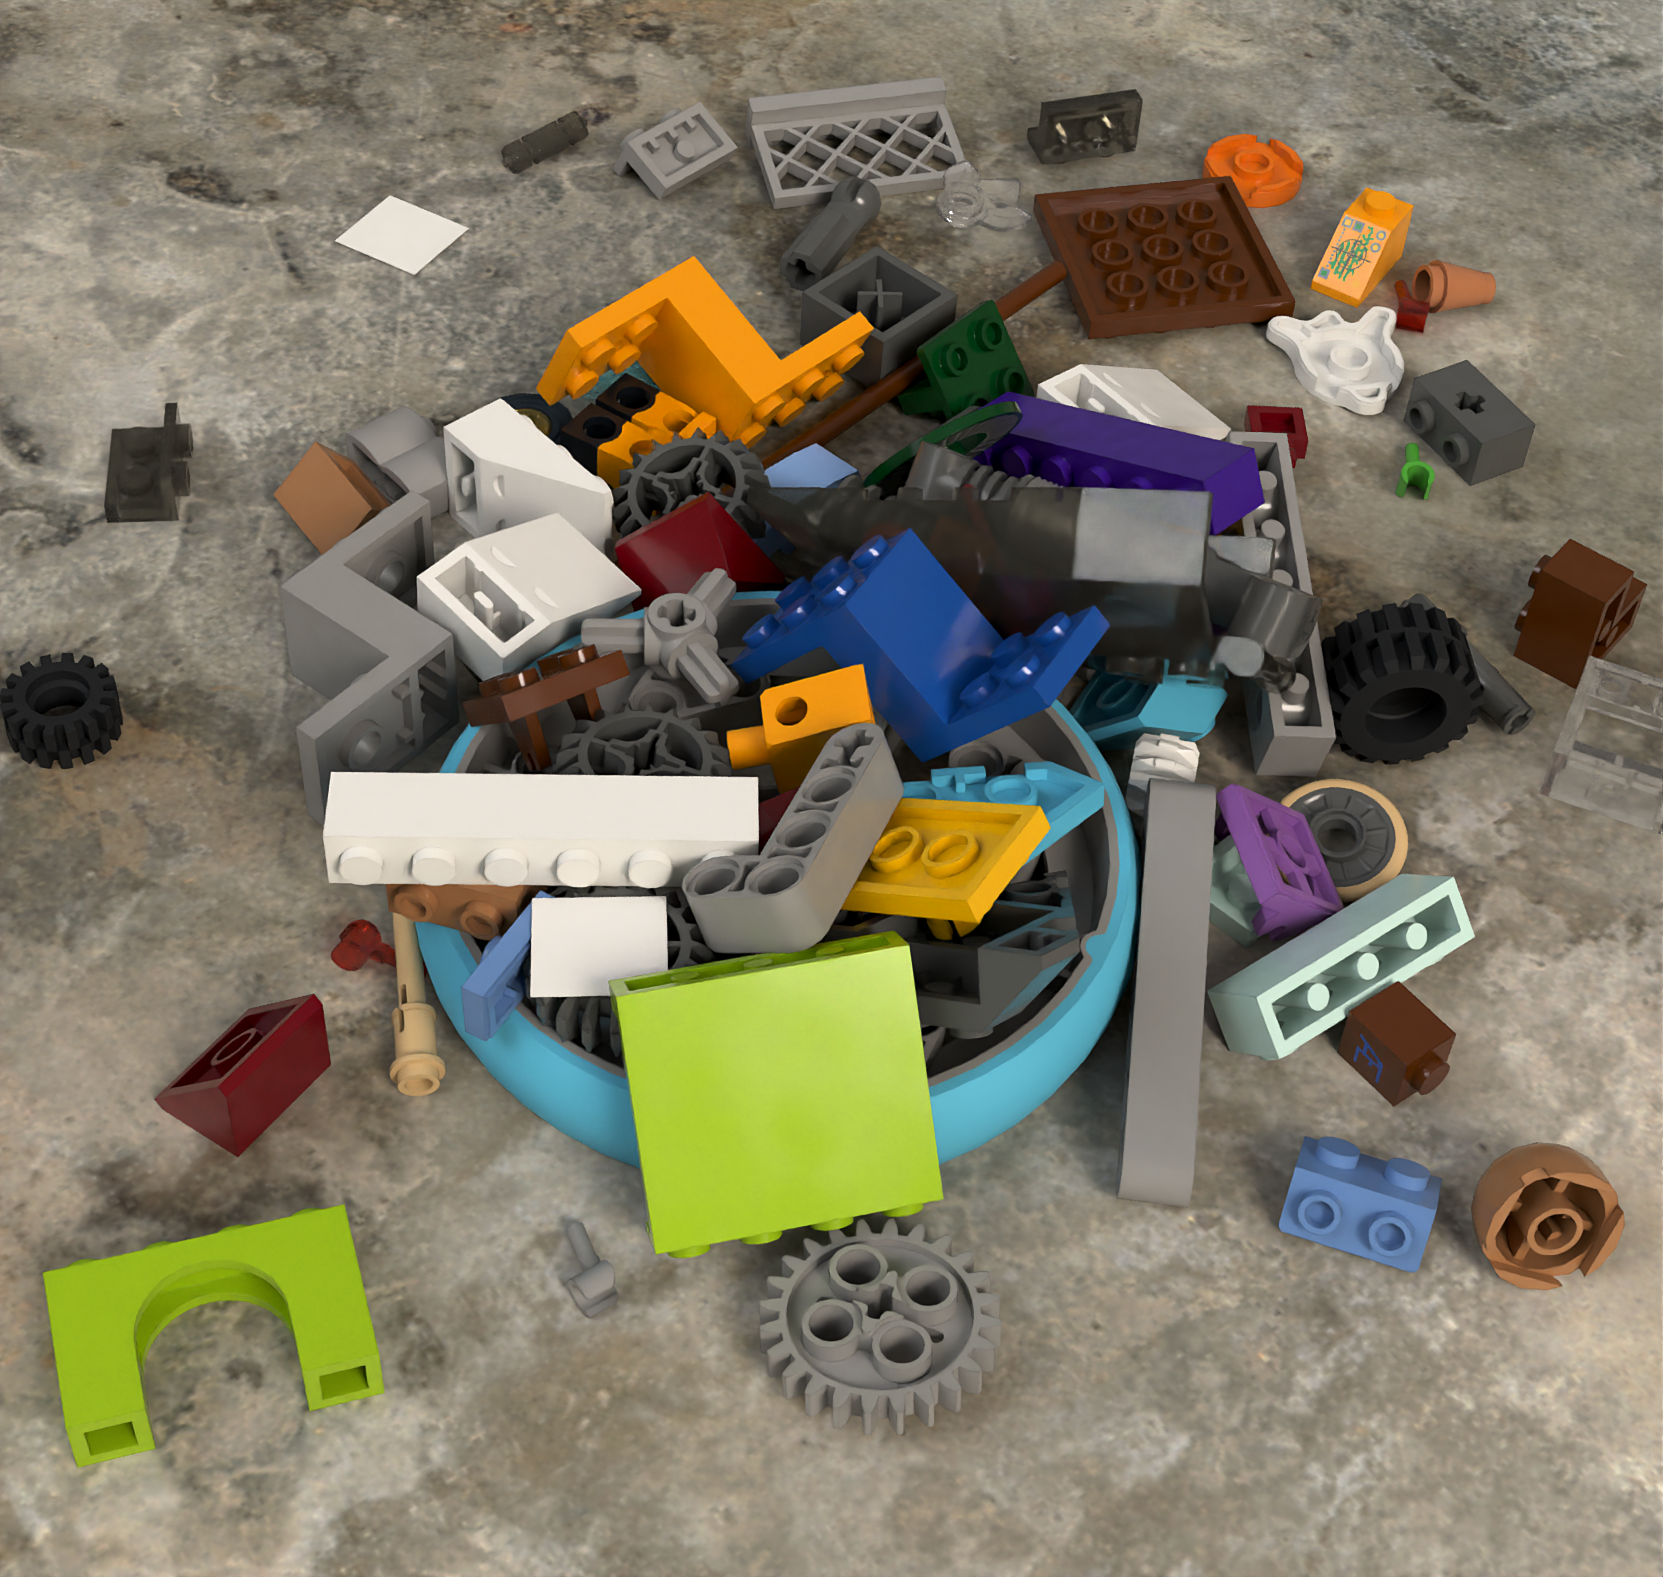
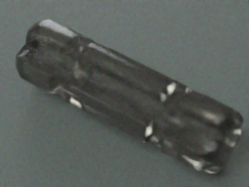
(544, 142)

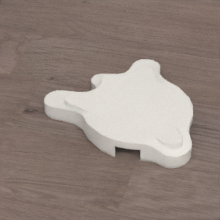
(1343, 360)

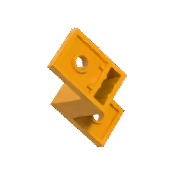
(703, 354)

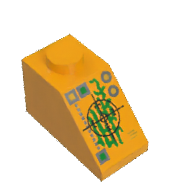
(1363, 247)

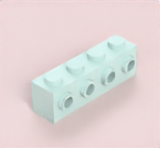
(1340, 965)

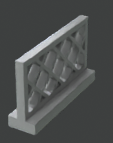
(851, 116)

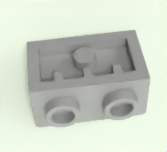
(675, 150)

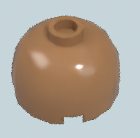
(1545, 1215)

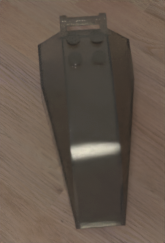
(1063, 551)

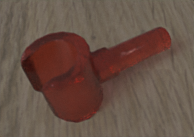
(1411, 312)
(363, 942)

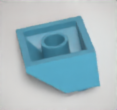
(1122, 711)

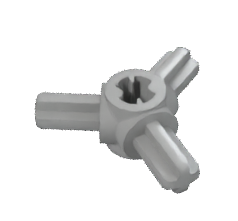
(676, 636)

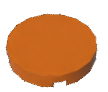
(1261, 171)

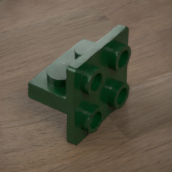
(966, 366)

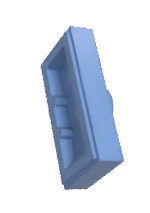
(499, 980)

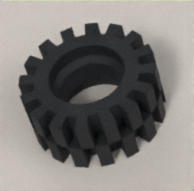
(68, 734)

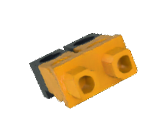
(628, 427)

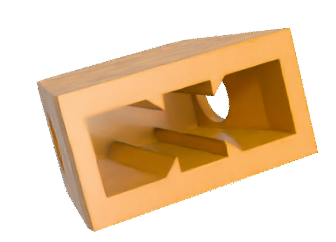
(799, 723)

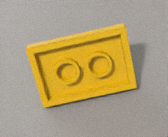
(946, 861)

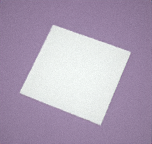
(401, 235)
(595, 940)

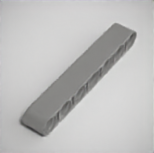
(1167, 996)

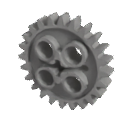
(881, 1306)

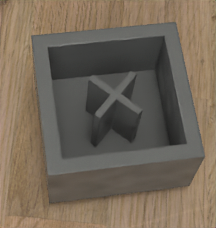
(894, 299)

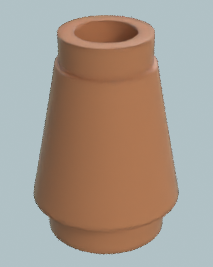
(1452, 286)

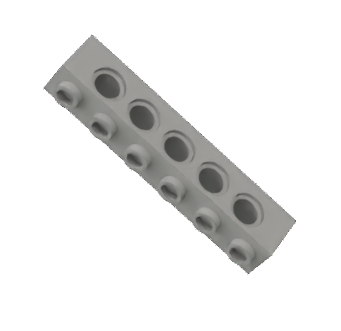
(1292, 728)

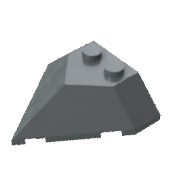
(991, 970)

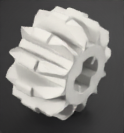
(1162, 759)

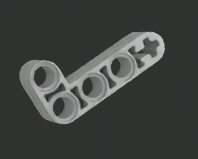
(812, 858)

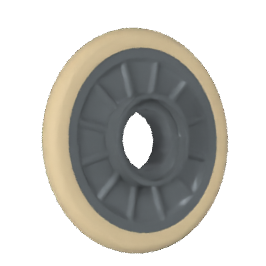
(1372, 822)

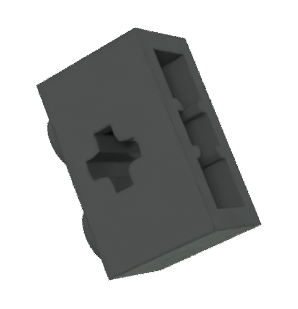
(1469, 422)

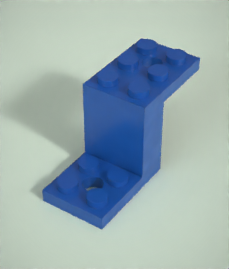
(923, 645)

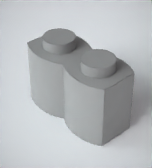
(402, 455)

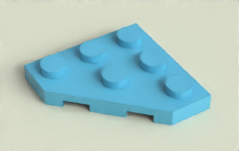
(1061, 792)

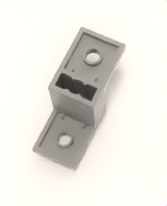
(369, 651)

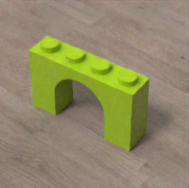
(116, 1306)

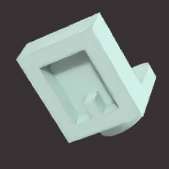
(1232, 894)

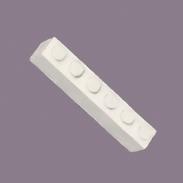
(533, 828)

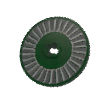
(966, 435)

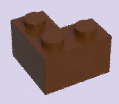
(1576, 611)

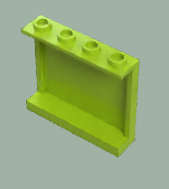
(778, 1092)

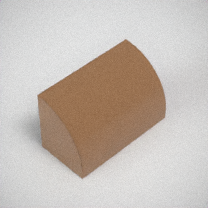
(329, 496)

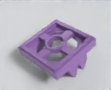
(1311, 891)

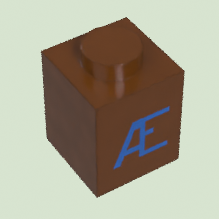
(1397, 1044)

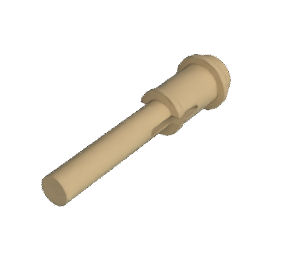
(416, 1065)

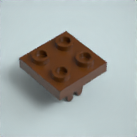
(562, 677)

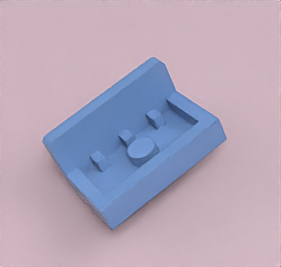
(1361, 1203)

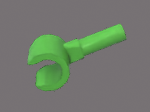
(1415, 473)

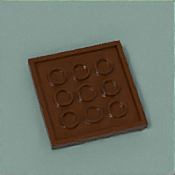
(1162, 257)

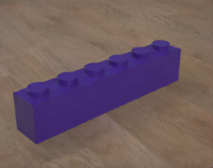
(1114, 452)

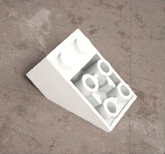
(1132, 395)
(513, 473)
(520, 593)

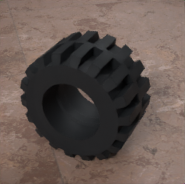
(1400, 683)

